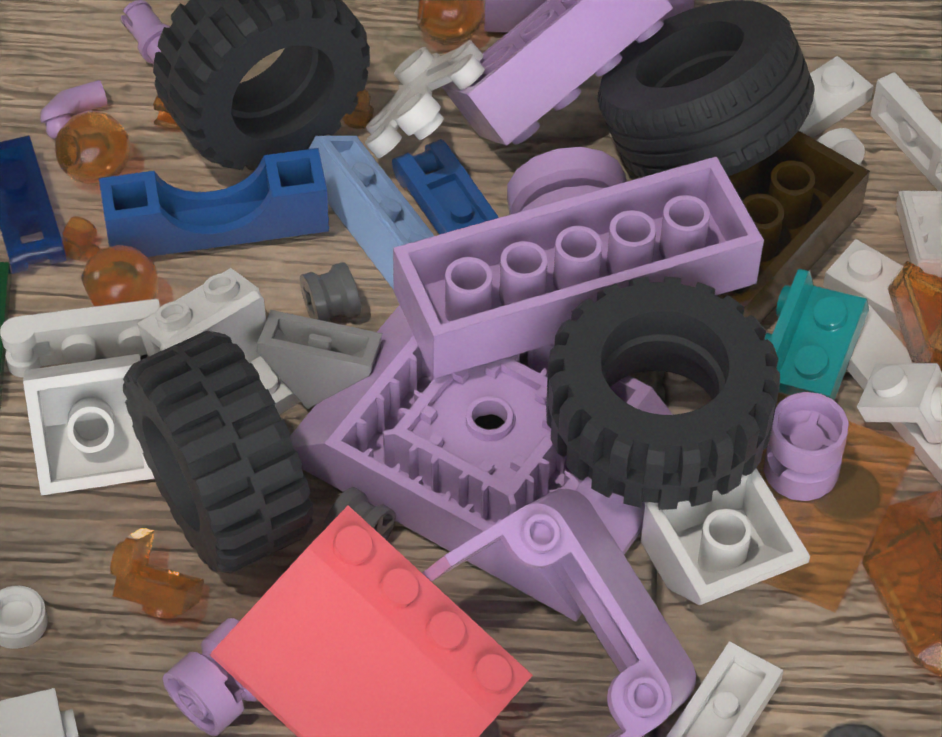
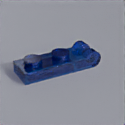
(26, 208)

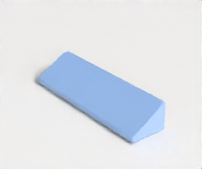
(368, 201)

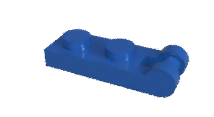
(448, 193)

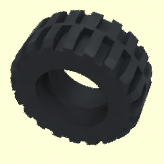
(282, 107)
(669, 331)
(218, 451)

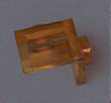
(158, 589)

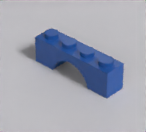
(275, 202)

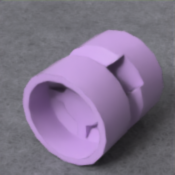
(806, 446)
(205, 688)

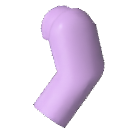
(71, 102)

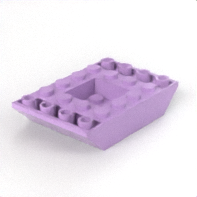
(423, 456)

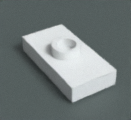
(922, 228)

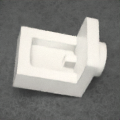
(905, 395)

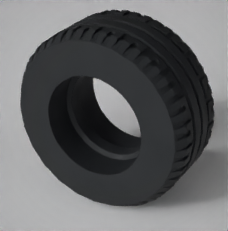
(707, 87)

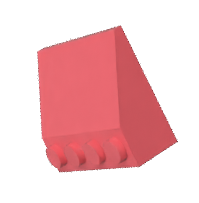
(367, 646)

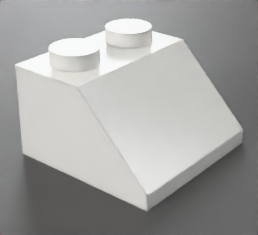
(83, 426)
(723, 542)

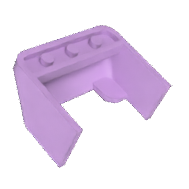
(572, 538)

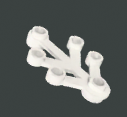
(413, 103)

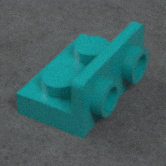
(815, 336)

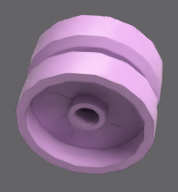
(560, 176)

